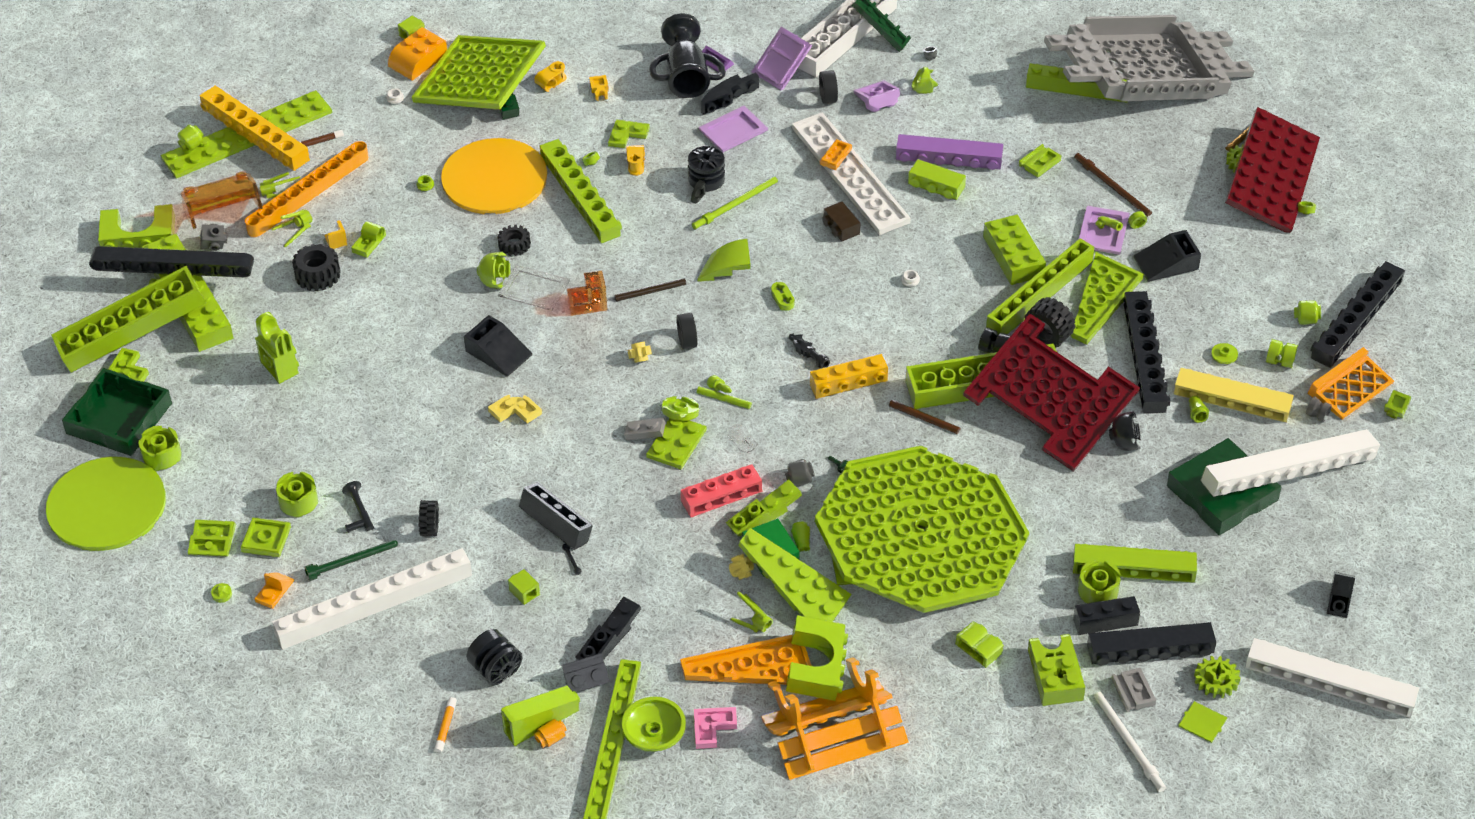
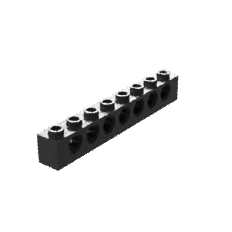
(1357, 314)
(1145, 352)

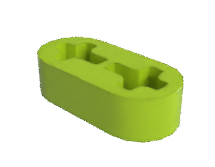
(786, 294)

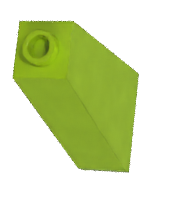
(525, 717)

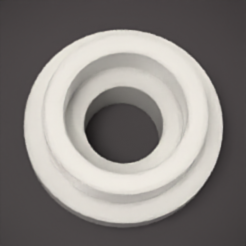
(395, 96)
(910, 278)

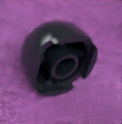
(1125, 430)

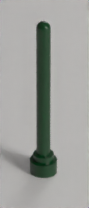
(314, 571)

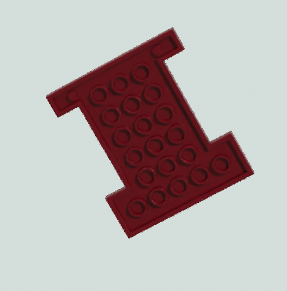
(1053, 393)

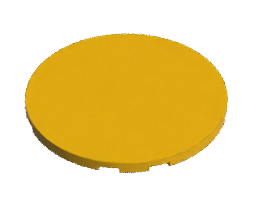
(494, 176)

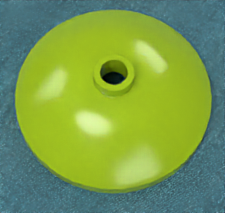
(650, 715)

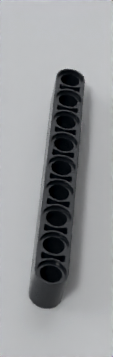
(168, 261)

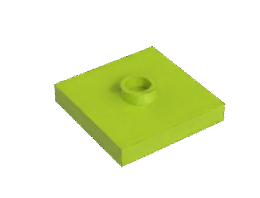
(265, 537)

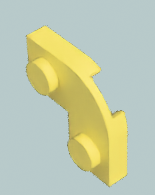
(507, 406)

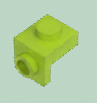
(1397, 404)

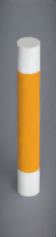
(445, 725)

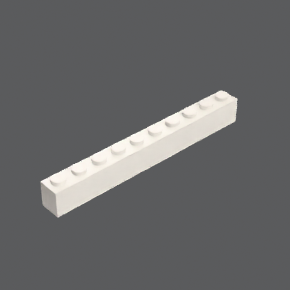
(1290, 462)
(372, 598)

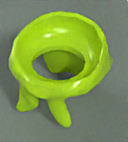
(923, 82)

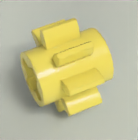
(639, 352)
(741, 566)

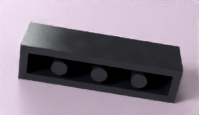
(555, 515)

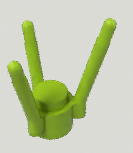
(268, 186)
(301, 218)
(759, 619)

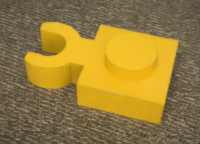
(599, 86)

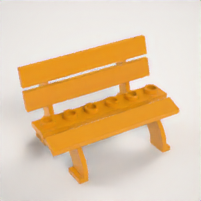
(821, 709)

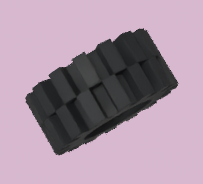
(514, 233)
(428, 518)

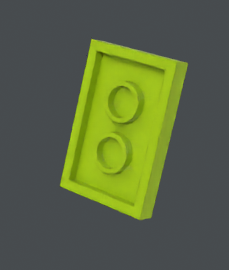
(677, 442)

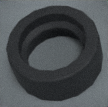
(828, 86)
(686, 330)

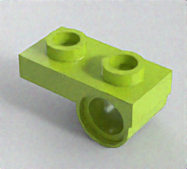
(370, 238)

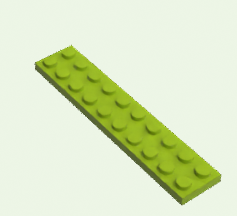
(227, 142)

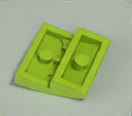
(211, 538)

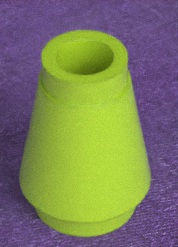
(1198, 410)
(801, 535)

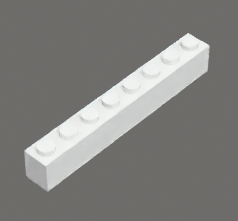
(1332, 677)

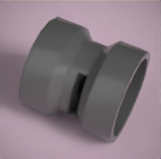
(1318, 409)

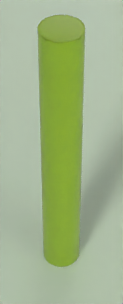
(724, 397)

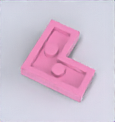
(710, 720)

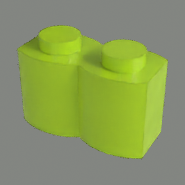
(979, 643)

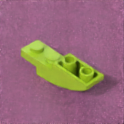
(766, 510)

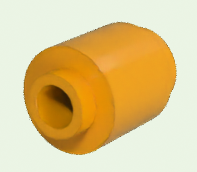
(550, 733)

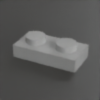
(644, 429)

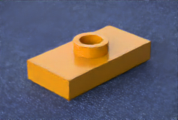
(836, 154)

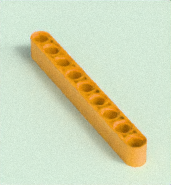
(306, 189)

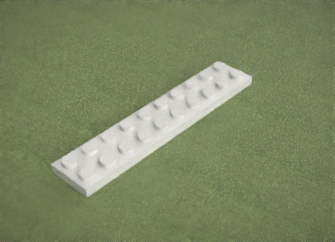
(853, 176)

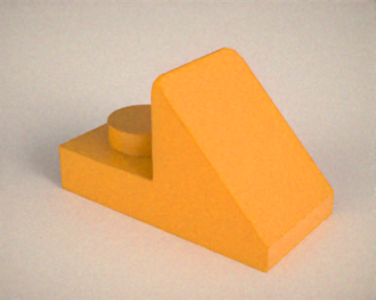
(274, 589)

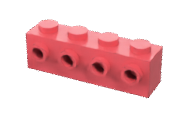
(721, 490)

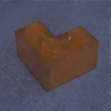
(590, 297)

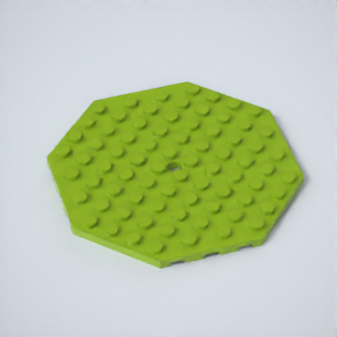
(875, 538)

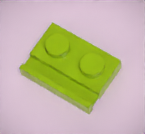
(1040, 160)

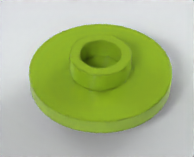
(1224, 353)

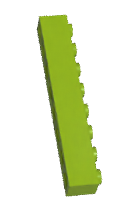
(1043, 285)

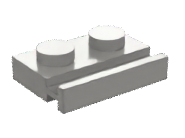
(1133, 689)

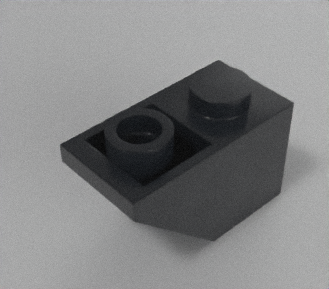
(1340, 594)

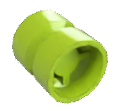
(1281, 353)

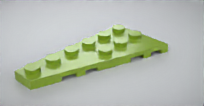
(1103, 295)
(795, 581)

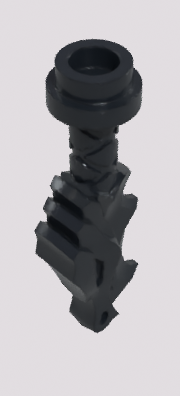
(806, 349)

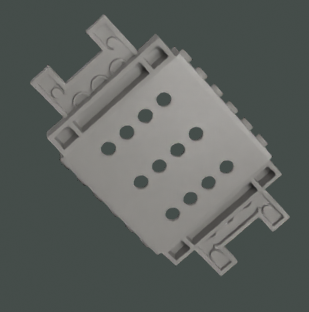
(1197, 54)

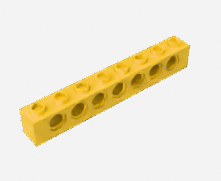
(254, 128)

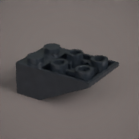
(1169, 256)
(496, 346)

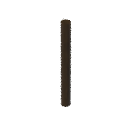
(651, 289)

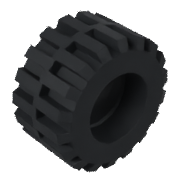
(316, 267)
(1057, 320)

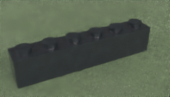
(1151, 643)

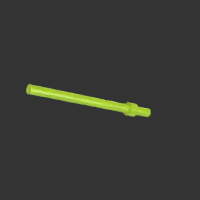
(709, 217)

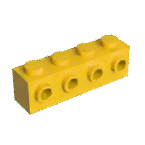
(848, 376)

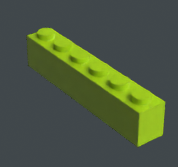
(1053, 80)
(1140, 562)

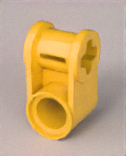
(551, 76)
(635, 159)

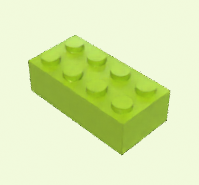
(1013, 249)

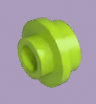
(425, 183)

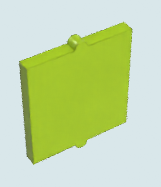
(1203, 721)

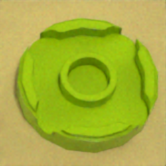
(680, 409)

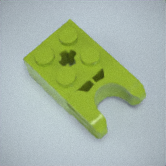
(275, 348)
(1056, 672)

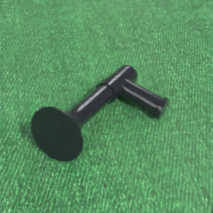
(352, 489)

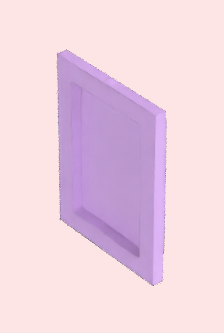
(781, 58)
(733, 129)
(1104, 239)

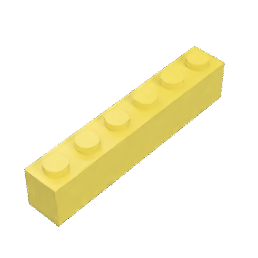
(1234, 394)

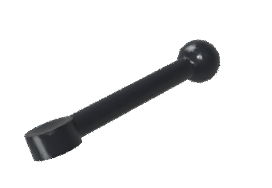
(577, 571)

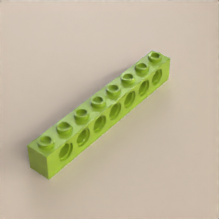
(580, 191)

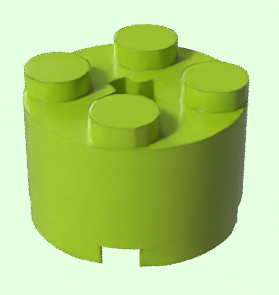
(160, 447)
(296, 494)
(1098, 581)

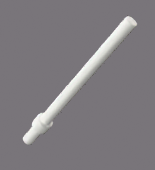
(1149, 771)

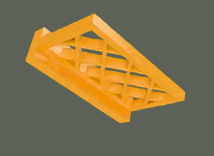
(1343, 370)

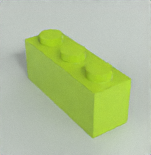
(936, 179)

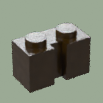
(841, 221)

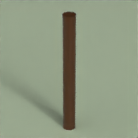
(925, 417)

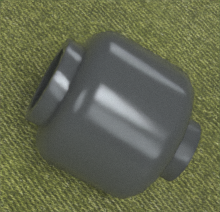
(800, 472)

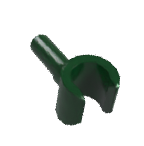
(841, 464)

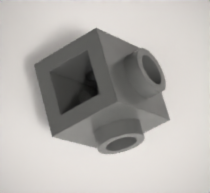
(212, 237)

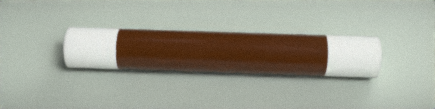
(323, 138)

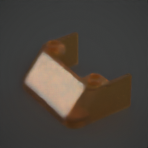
(219, 194)

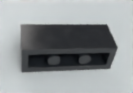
(1106, 615)

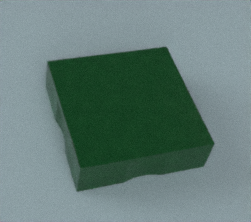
(116, 411)
(1220, 511)

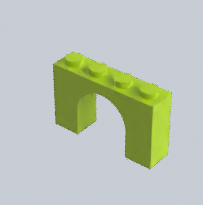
(113, 236)
(818, 680)

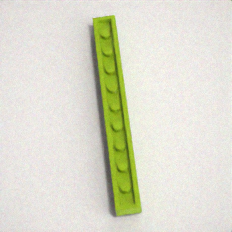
(612, 741)

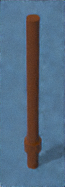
(1090, 165)

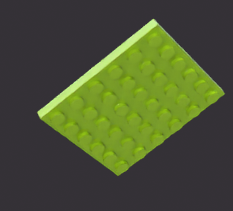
(478, 72)

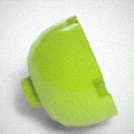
(492, 267)

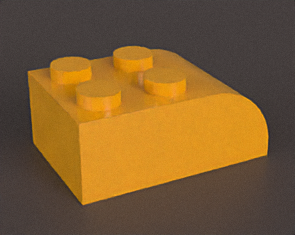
(417, 53)

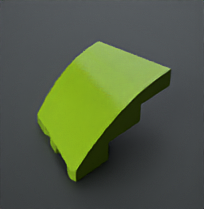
(725, 259)

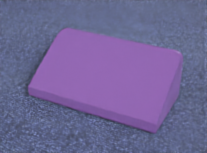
(727, 62)

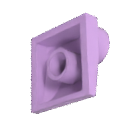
(878, 95)

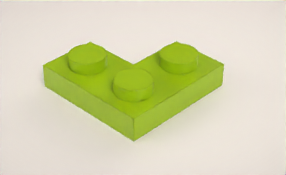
(624, 129)
(125, 364)

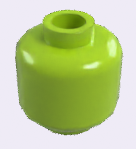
(190, 137)
(1307, 312)

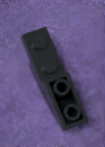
(724, 92)
(612, 631)

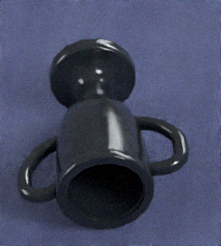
(685, 61)

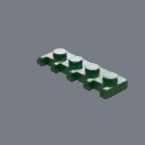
(881, 23)

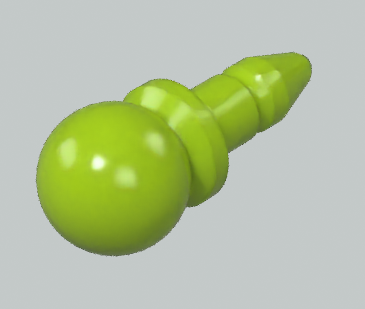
(718, 384)

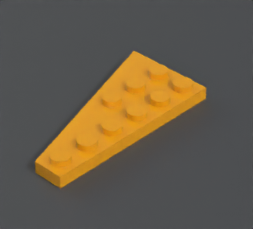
(749, 663)

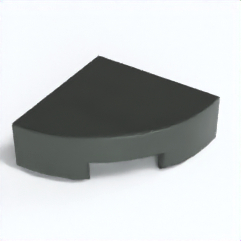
(698, 192)

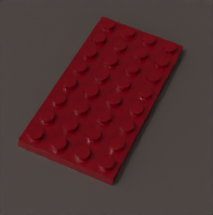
(1272, 170)

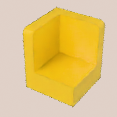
(337, 238)

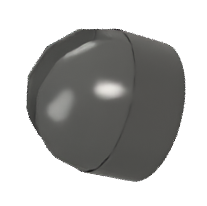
(930, 52)

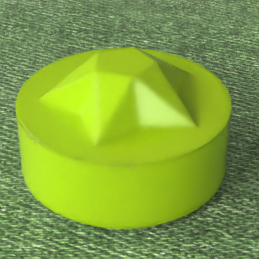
(591, 158)
(1306, 207)
(1137, 220)
(221, 592)

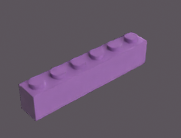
(949, 151)

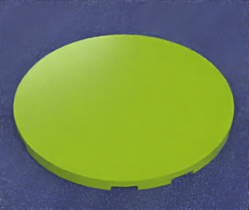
(105, 503)

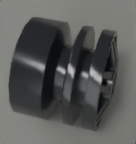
(708, 165)
(494, 656)

